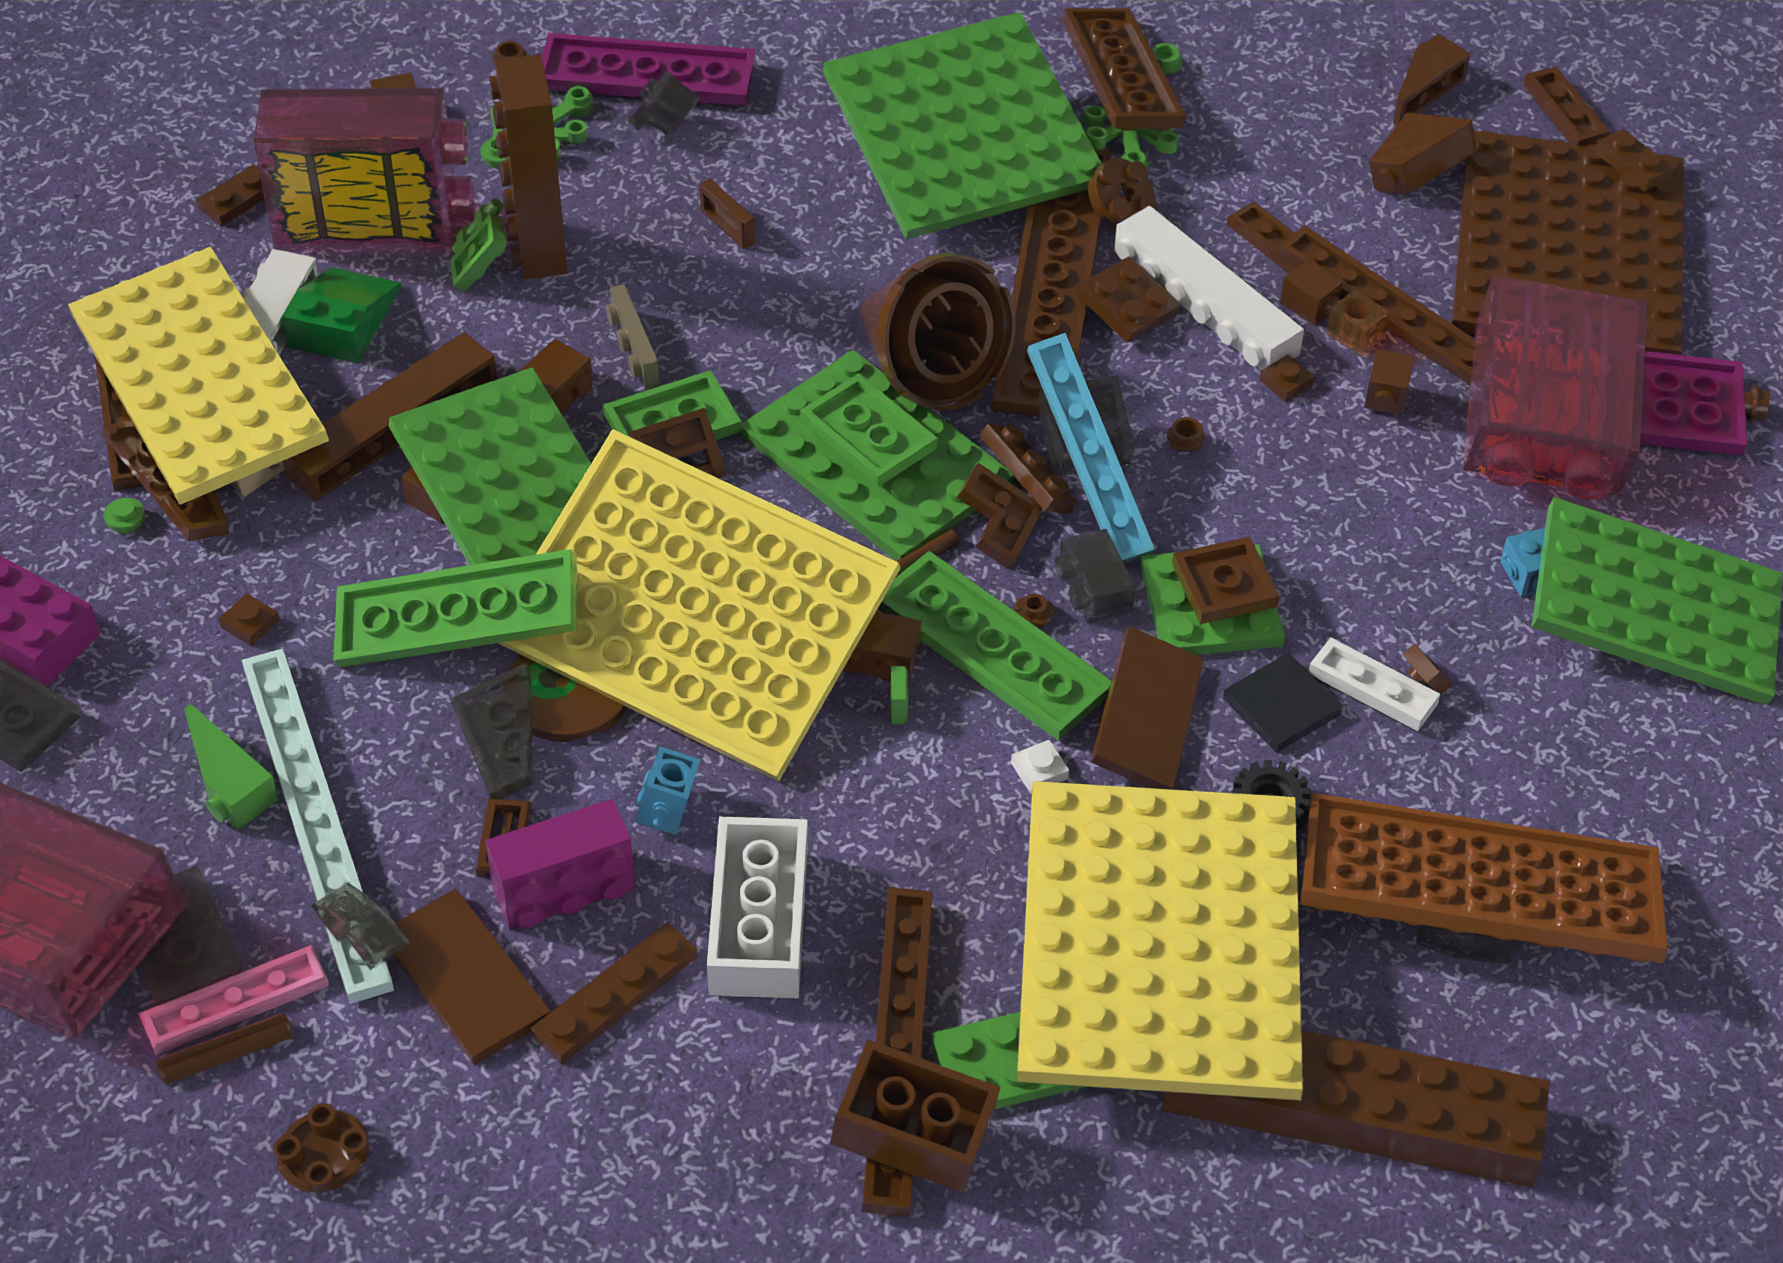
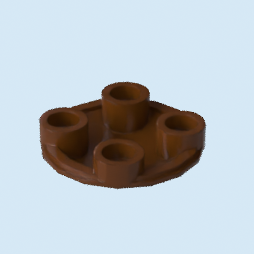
(322, 1149)

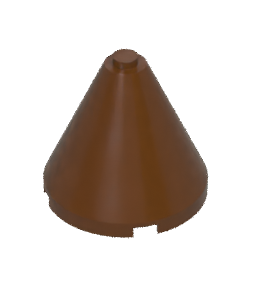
(941, 330)

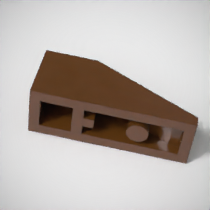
(1432, 73)

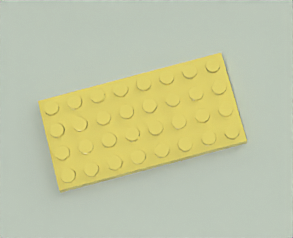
(197, 375)

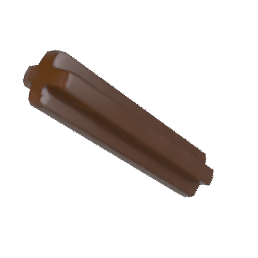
(224, 1048)

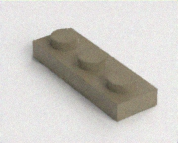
(632, 337)

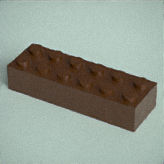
(529, 166)

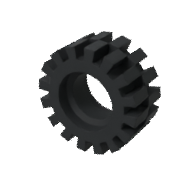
(1275, 781)

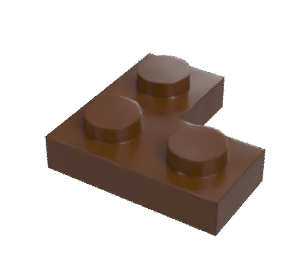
(1009, 510)

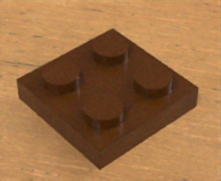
(1128, 299)
(1225, 580)

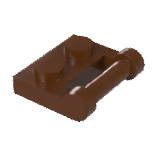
(684, 437)

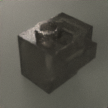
(663, 104)

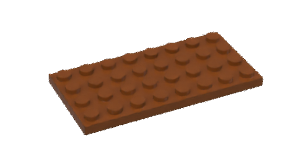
(1484, 878)

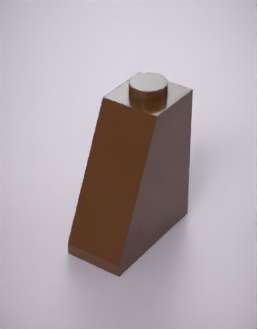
(1420, 151)

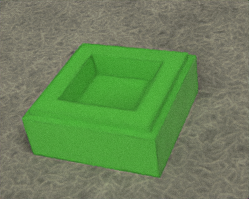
(899, 694)

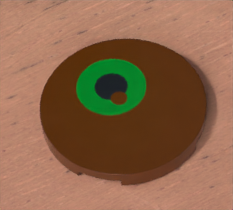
(566, 708)

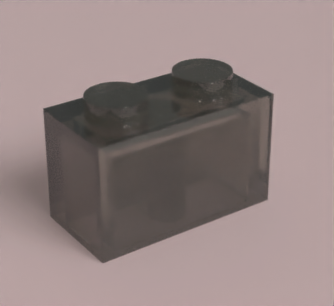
(1095, 576)

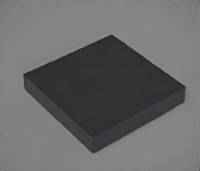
(1282, 702)

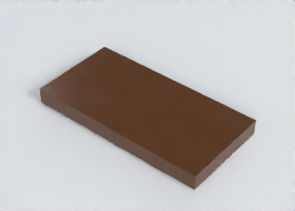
(1147, 710)
(467, 977)

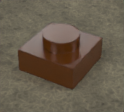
(1286, 378)
(249, 619)
(1425, 670)

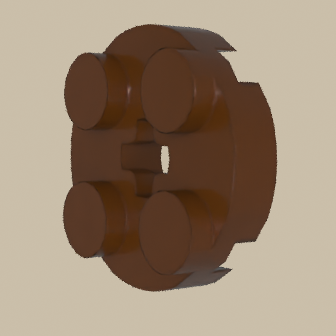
(1123, 175)

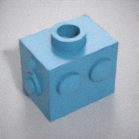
(1522, 560)
(666, 790)

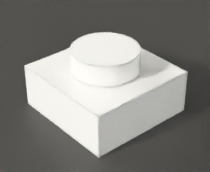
(1040, 764)

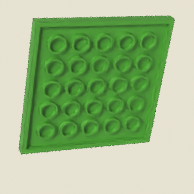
(963, 124)

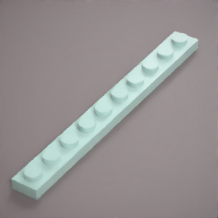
(310, 806)

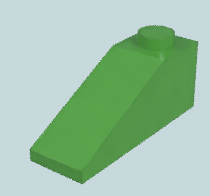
(233, 780)

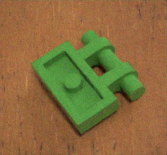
(478, 245)

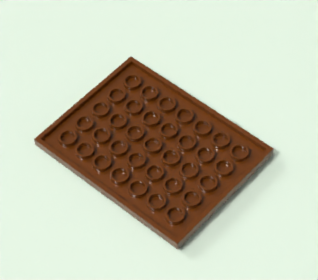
(1570, 223)

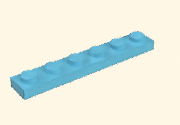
(1090, 446)

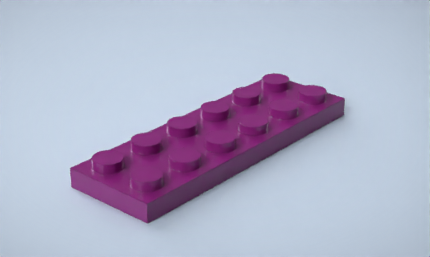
(627, 65)

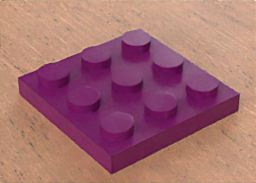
(1693, 403)

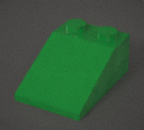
(338, 313)

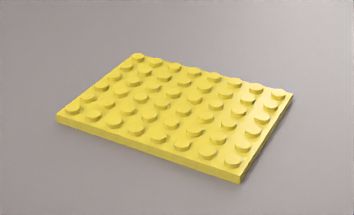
(706, 604)
(1161, 942)

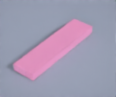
(233, 999)

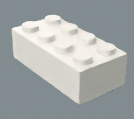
(758, 907)

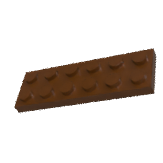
(1123, 69)

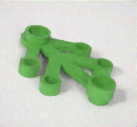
(577, 104)
(1094, 117)

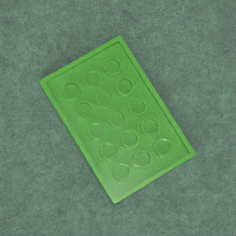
(494, 464)
(903, 510)
(1659, 601)

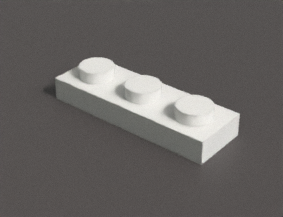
(1374, 684)

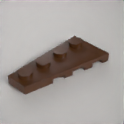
(196, 518)

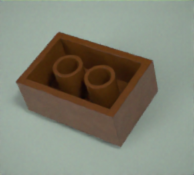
(914, 1115)

